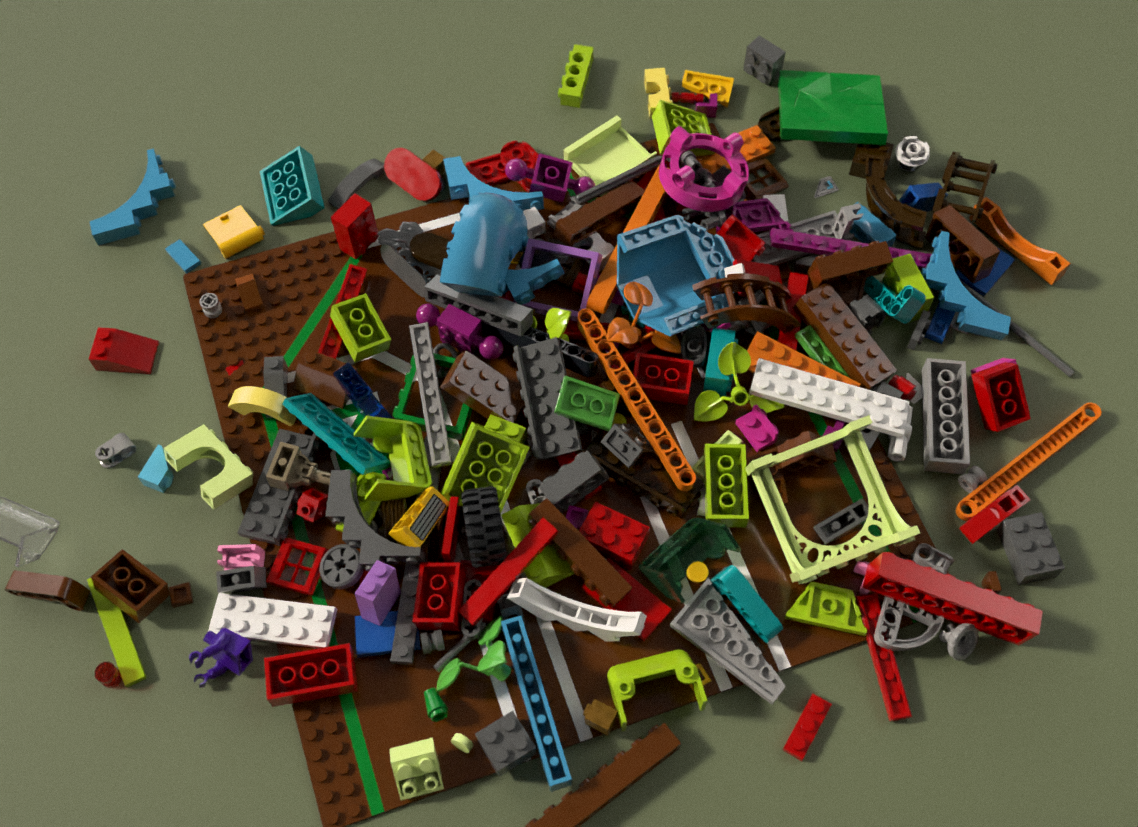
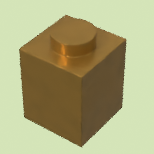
(435, 160)
(600, 716)

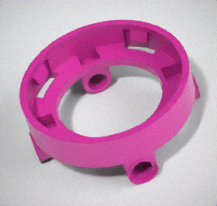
(679, 182)

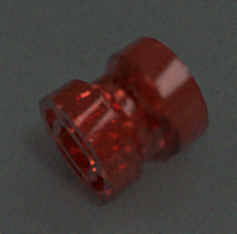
(111, 678)

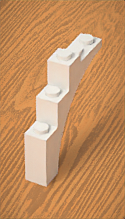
(550, 606)

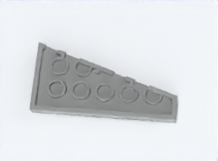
(721, 636)

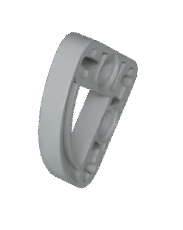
(897, 611)

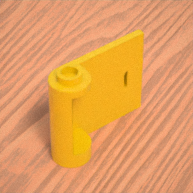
(234, 231)

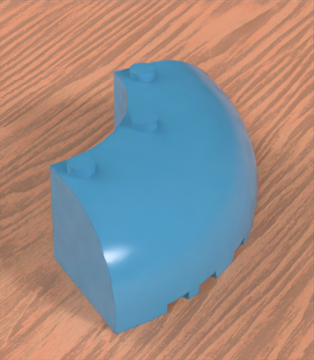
(484, 244)

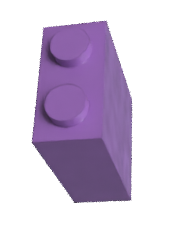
(378, 592)

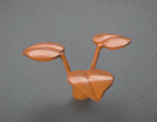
(627, 335)

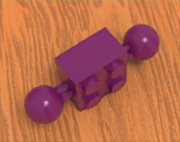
(549, 176)
(460, 330)

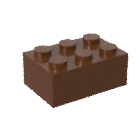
(130, 586)

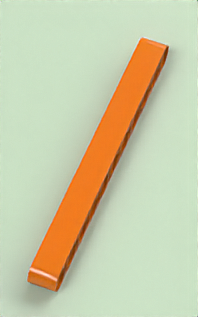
(643, 215)
(639, 406)

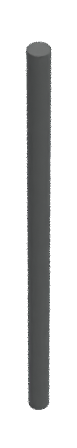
(1025, 336)

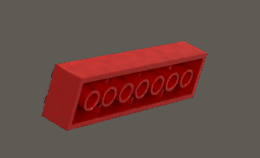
(952, 598)

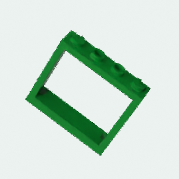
(452, 432)

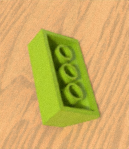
(547, 566)

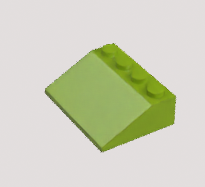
(670, 116)
(485, 461)

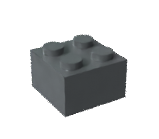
(764, 60)
(506, 743)

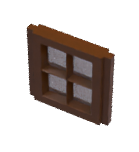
(764, 179)

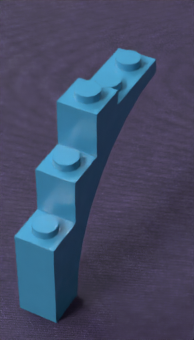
(464, 184)
(126, 219)
(525, 281)
(953, 296)

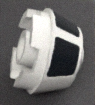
(911, 153)

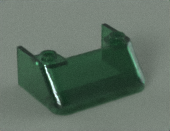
(689, 544)

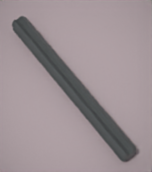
(618, 180)

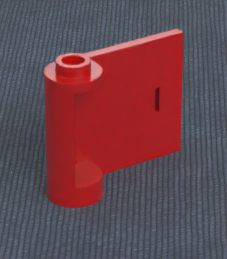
(741, 240)

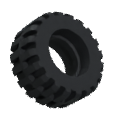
(484, 526)

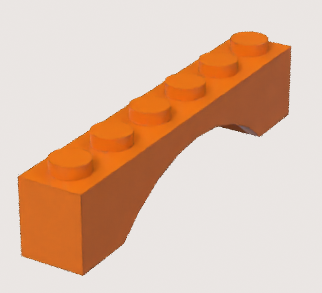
(1045, 263)

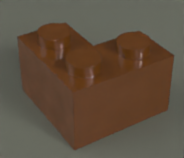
(819, 458)

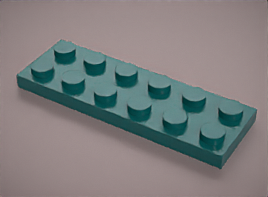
(336, 433)

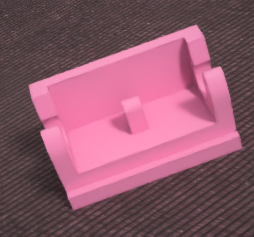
(241, 556)

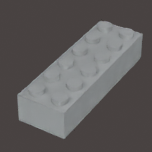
(945, 416)

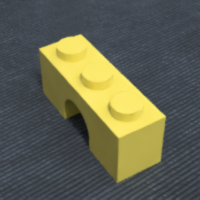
(656, 82)

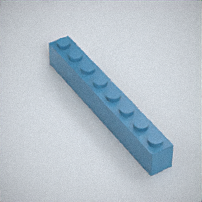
(536, 704)

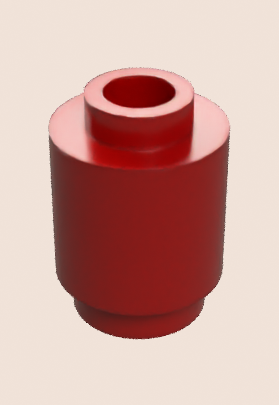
(904, 386)

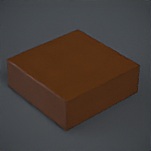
(181, 595)

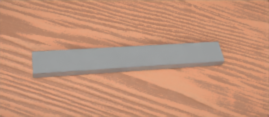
(430, 395)

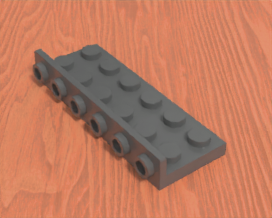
(541, 377)
(271, 507)

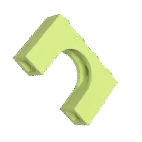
(204, 444)

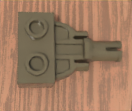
(293, 469)

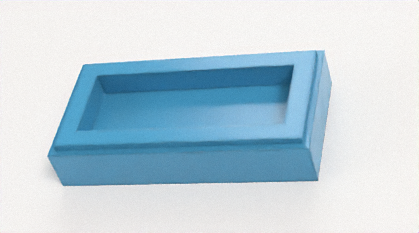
(183, 256)

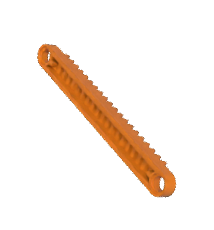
(1029, 460)

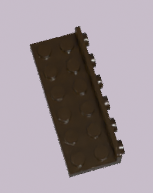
(646, 478)

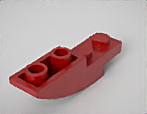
(994, 514)

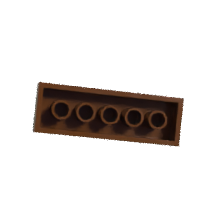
(844, 336)

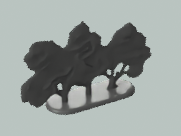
(390, 241)

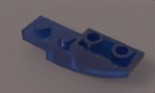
(359, 392)

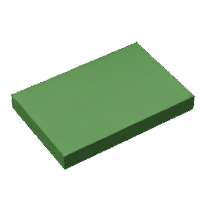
(587, 403)

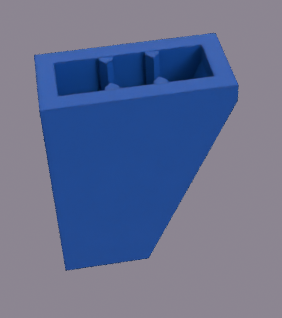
(921, 196)

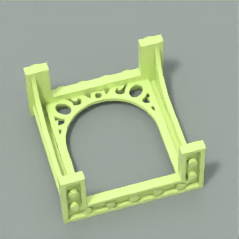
(892, 525)

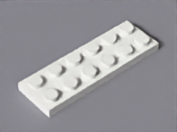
(274, 620)

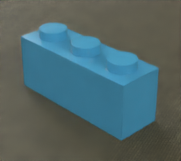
(871, 228)

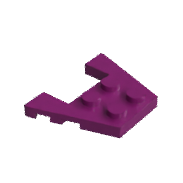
(759, 215)

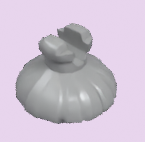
(960, 640)

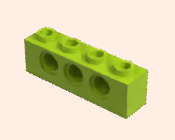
(576, 76)

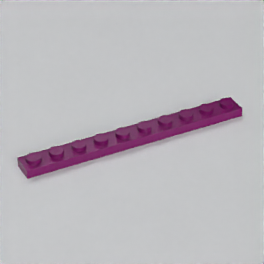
(826, 245)

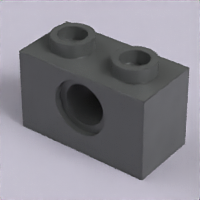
(241, 579)

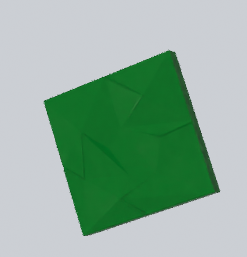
(831, 107)

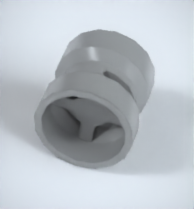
(210, 305)
(972, 479)

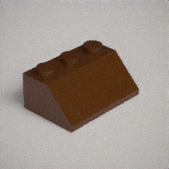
(316, 376)

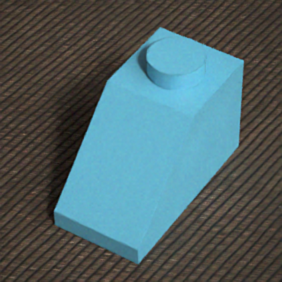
(157, 471)

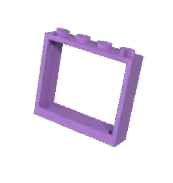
(592, 256)

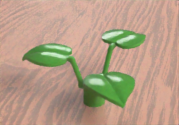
(491, 664)

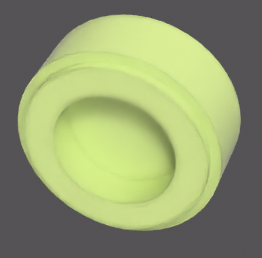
(462, 742)

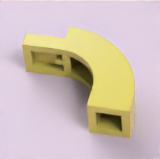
(261, 400)

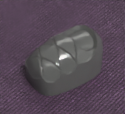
(695, 346)

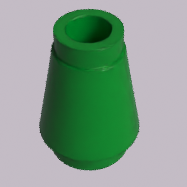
(435, 705)

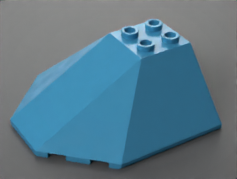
(668, 261)

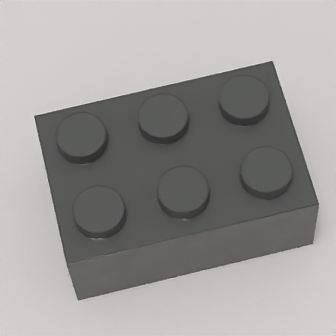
(574, 481)
(1030, 548)

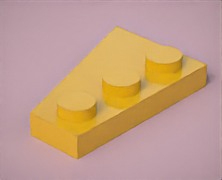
(709, 83)

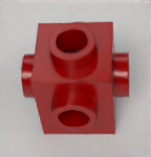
(312, 505)

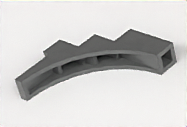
(345, 510)

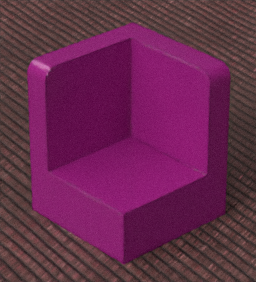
(708, 108)

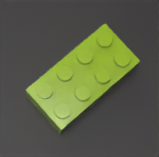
(726, 484)

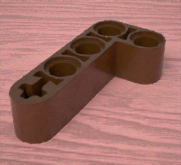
(48, 588)

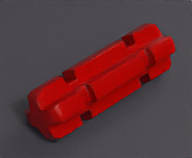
(687, 97)

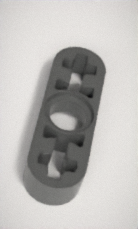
(465, 623)

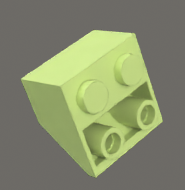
(416, 769)

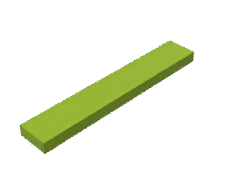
(119, 639)

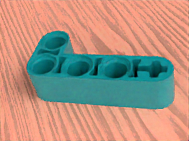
(900, 306)
(748, 602)

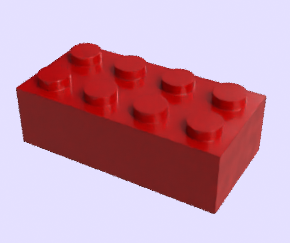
(310, 675)

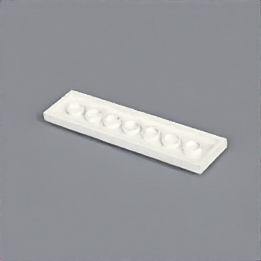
(829, 397)

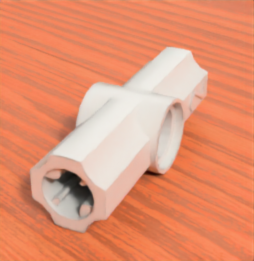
(897, 445)

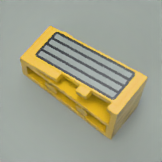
(420, 518)

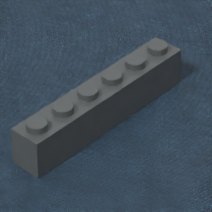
(487, 308)

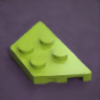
(828, 608)

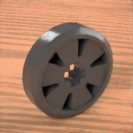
(343, 577)

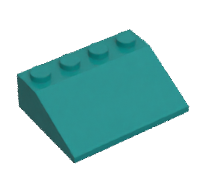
(292, 187)

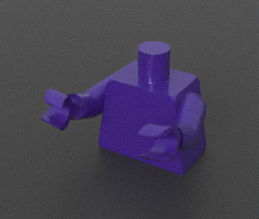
(229, 650)

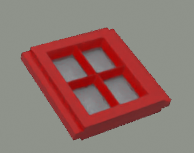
(297, 566)

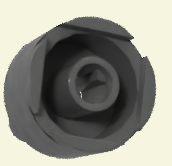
(868, 312)

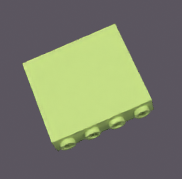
(606, 153)

